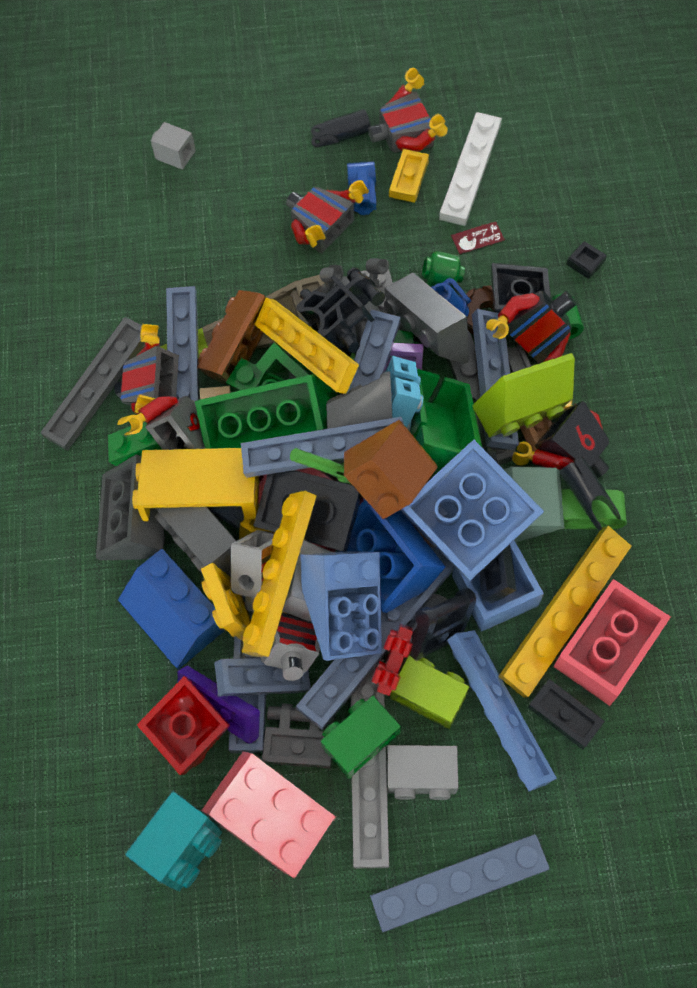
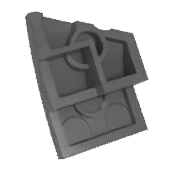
(361, 404)

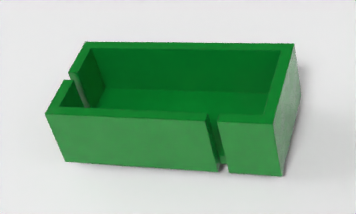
(447, 422)

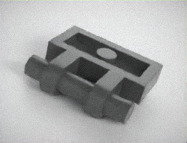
(293, 746)

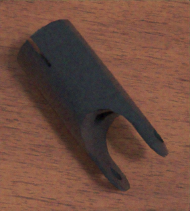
(341, 128)
(587, 488)

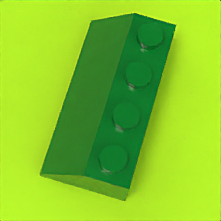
(263, 412)

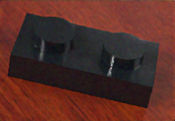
(566, 714)

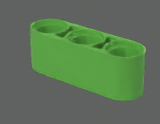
(576, 518)

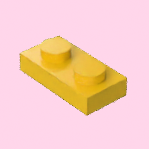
(409, 175)

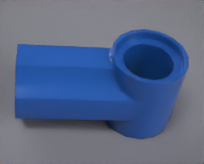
(366, 172)

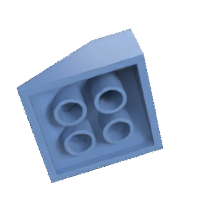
(471, 510)

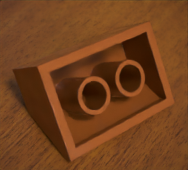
(233, 337)

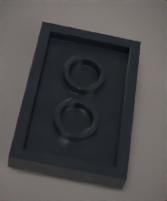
(332, 512)

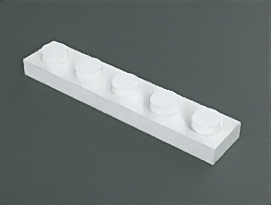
(470, 169)

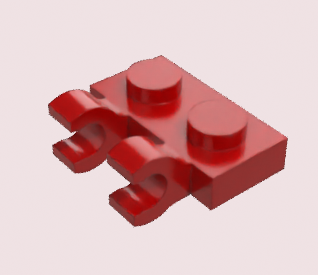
(386, 672)

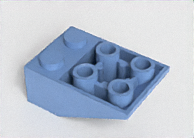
(344, 602)

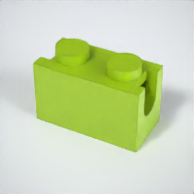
(430, 691)

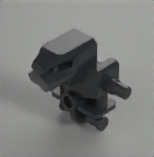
(340, 309)

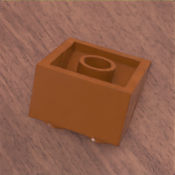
(388, 468)

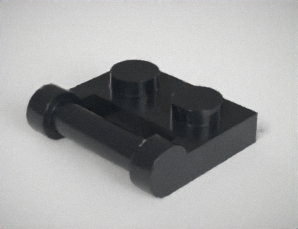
(441, 623)

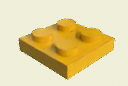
(229, 607)

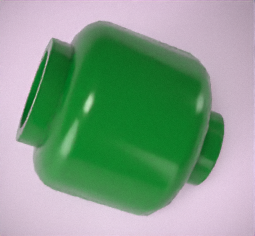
(441, 267)

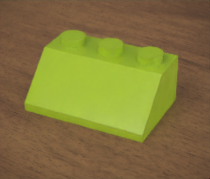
(527, 396)

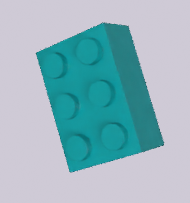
(175, 843)

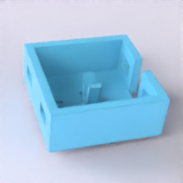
(404, 389)

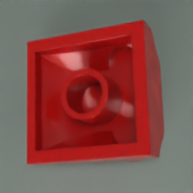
(183, 726)

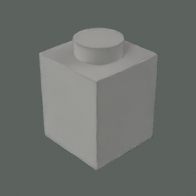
(173, 145)

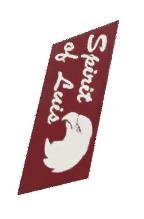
(477, 237)

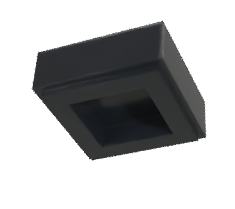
(586, 260)

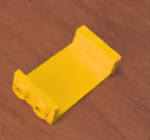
(194, 480)

